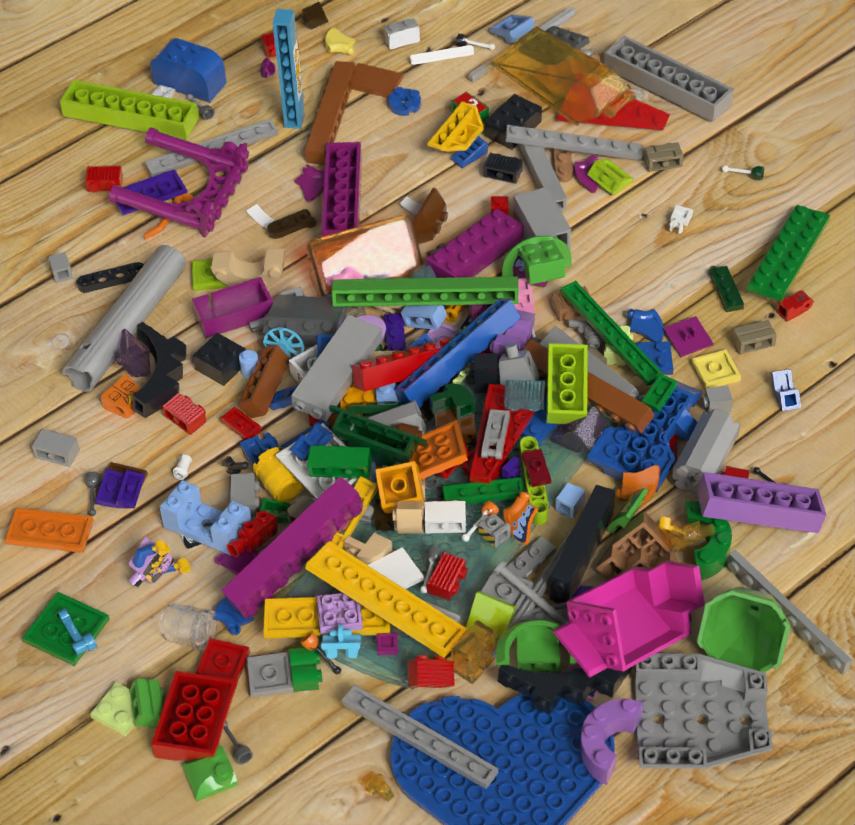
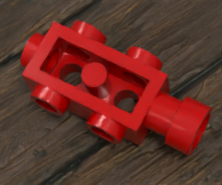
(254, 534)

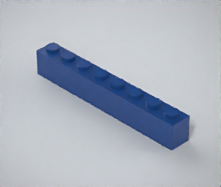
(458, 352)

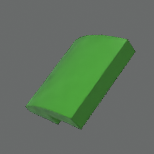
(628, 510)

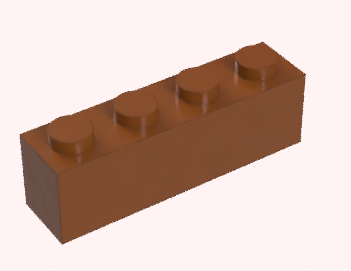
(264, 381)

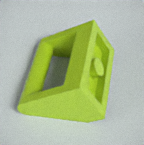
(609, 176)

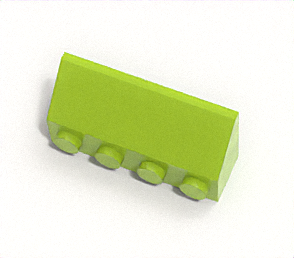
(566, 383)

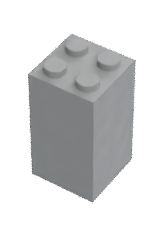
(541, 215)

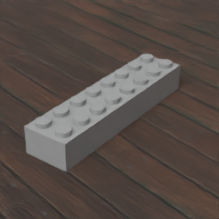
(669, 78)

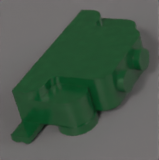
(385, 442)

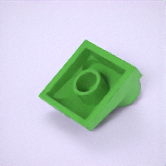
(210, 774)

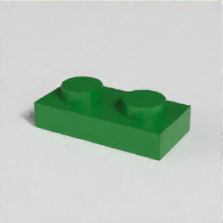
(660, 392)

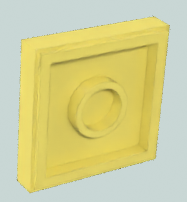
(716, 369)

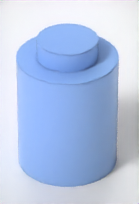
(247, 362)

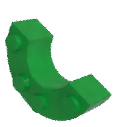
(715, 554)

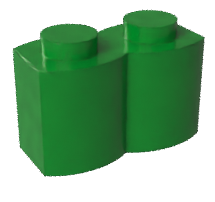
(304, 669)

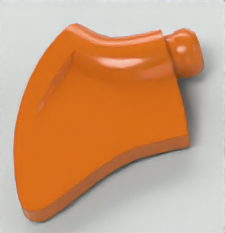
(638, 480)

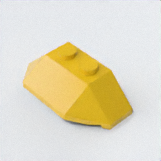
(458, 130)

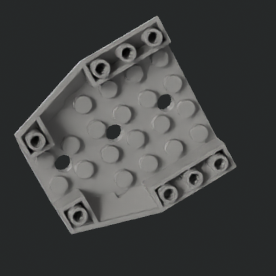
(696, 687)

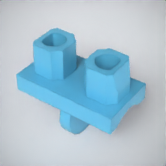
(341, 640)

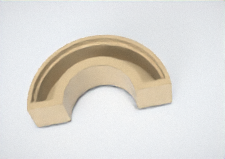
(234, 271)
(410, 516)

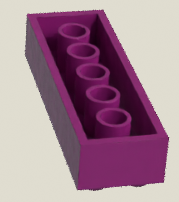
(477, 246)

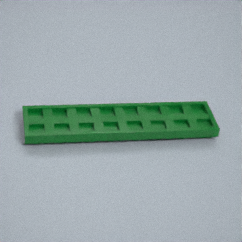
(788, 253)

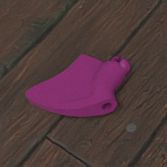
(311, 182)

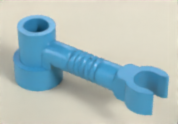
(82, 643)

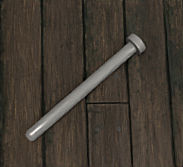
(501, 569)

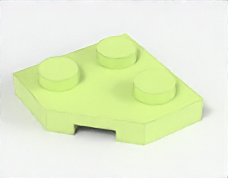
(115, 710)

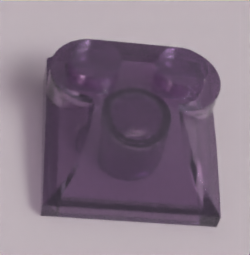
(133, 355)

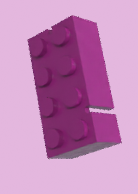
(232, 307)

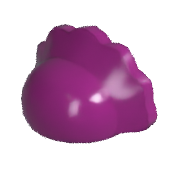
(267, 68)

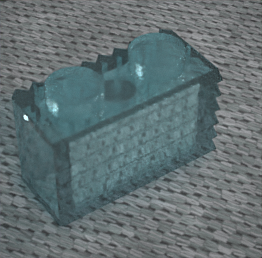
(524, 395)

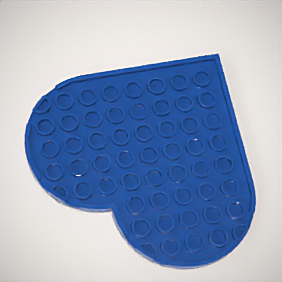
(535, 755)

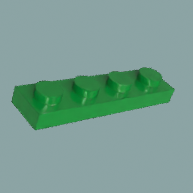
(483, 492)

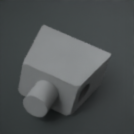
(517, 365)

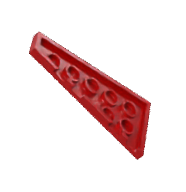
(633, 114)
(485, 469)

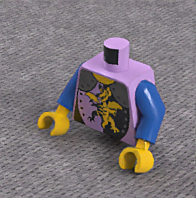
(152, 561)

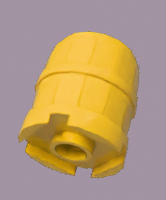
(276, 477)

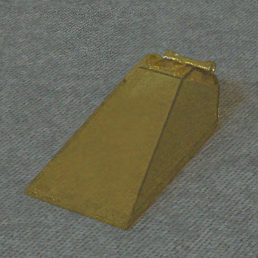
(563, 77)

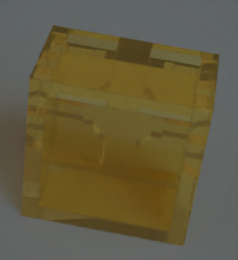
(474, 651)

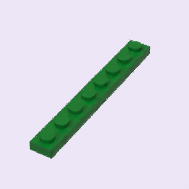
(611, 332)

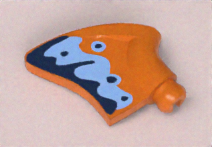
(520, 517)

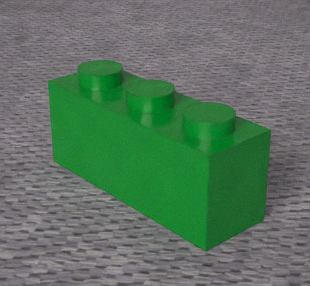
(339, 461)

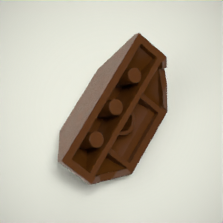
(430, 217)

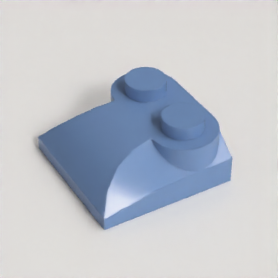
(513, 27)

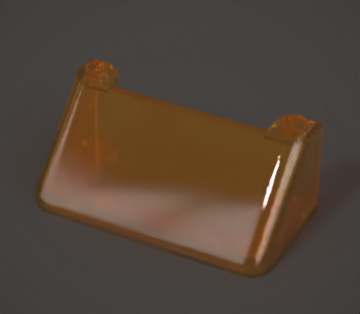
(369, 249)

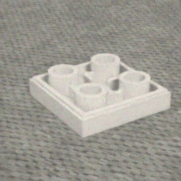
(398, 568)

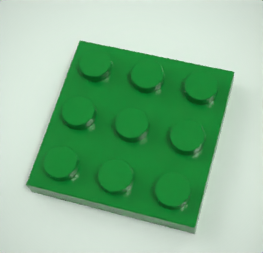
(52, 636)

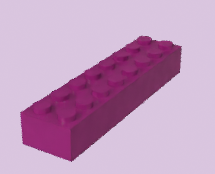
(342, 187)
(293, 548)

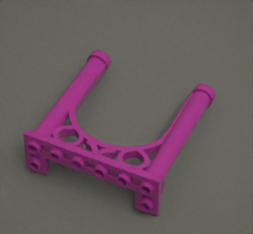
(192, 213)

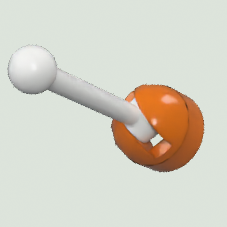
(487, 509)

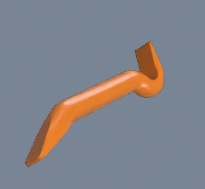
(185, 197)

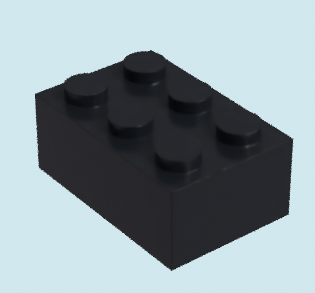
(514, 112)

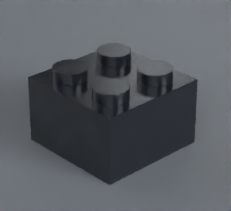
(218, 359)

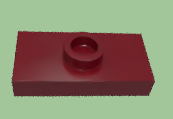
(536, 467)

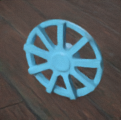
(284, 342)

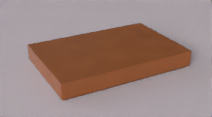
(375, 80)

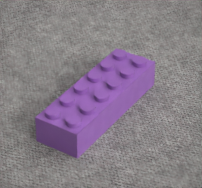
(760, 502)

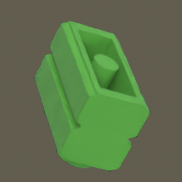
(146, 702)

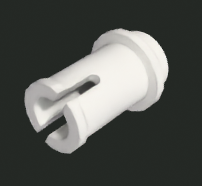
(181, 471)

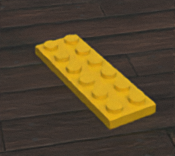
(300, 616)

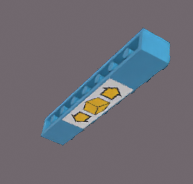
(288, 68)

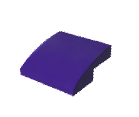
(120, 489)

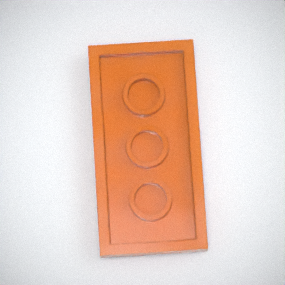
(49, 530)

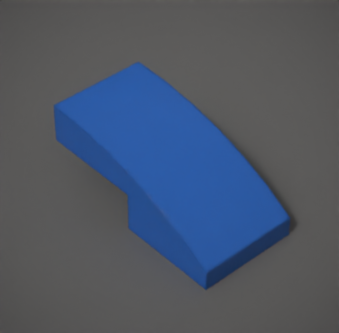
(317, 436)

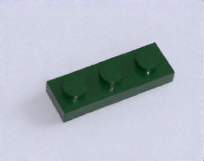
(726, 289)

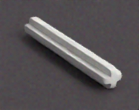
(441, 55)

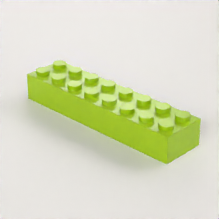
(129, 109)

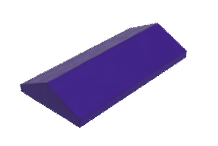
(159, 187)

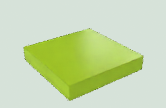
(204, 277)
(491, 612)

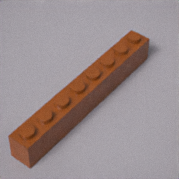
(330, 112)
(602, 395)

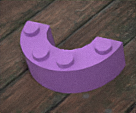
(518, 334)
(603, 721)

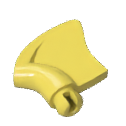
(337, 42)

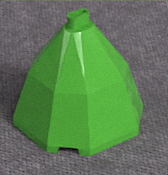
(745, 629)

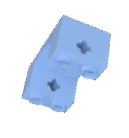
(187, 515)

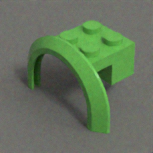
(542, 257)
(536, 646)

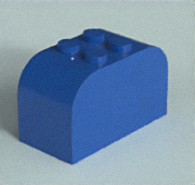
(189, 69)

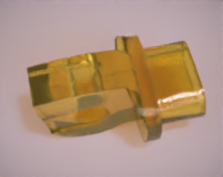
(376, 785)

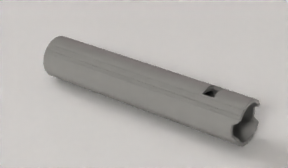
(127, 312)

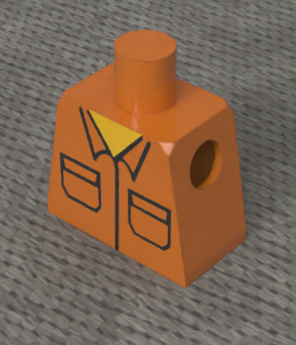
(119, 397)

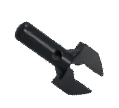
(234, 467)

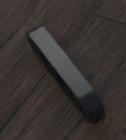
(111, 277)

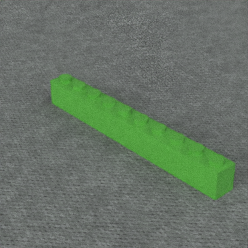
(424, 291)

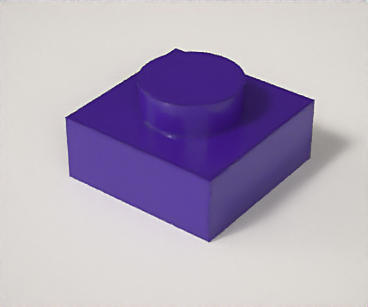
(511, 468)

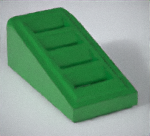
(273, 505)

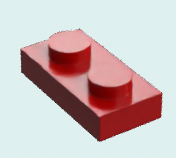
(241, 423)

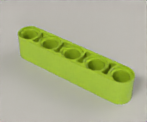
(537, 494)

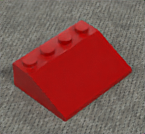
(193, 716)

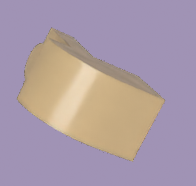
(372, 551)

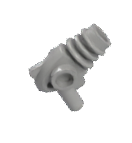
(589, 333)

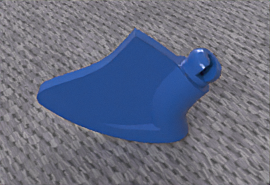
(647, 324)
(230, 617)

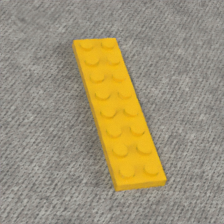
(386, 598)

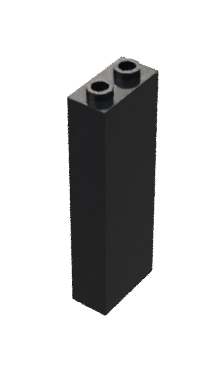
(582, 544)

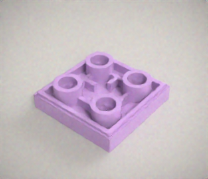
(336, 610)

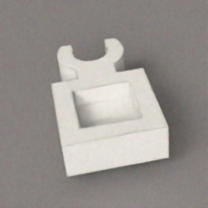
(680, 217)

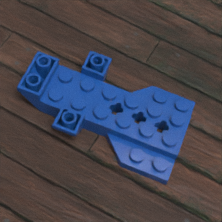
(620, 446)

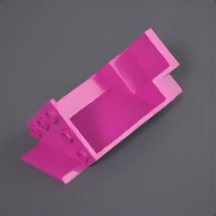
(631, 616)

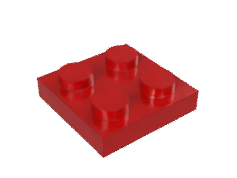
(223, 659)

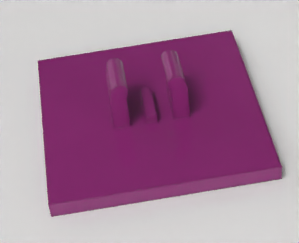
(688, 336)

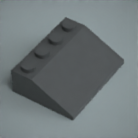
(305, 317)

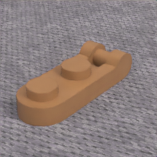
(563, 165)

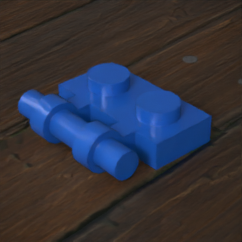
(255, 447)

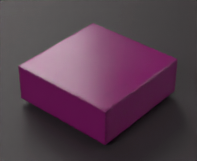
(387, 644)

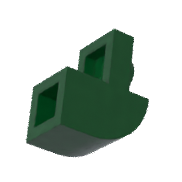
(455, 398)

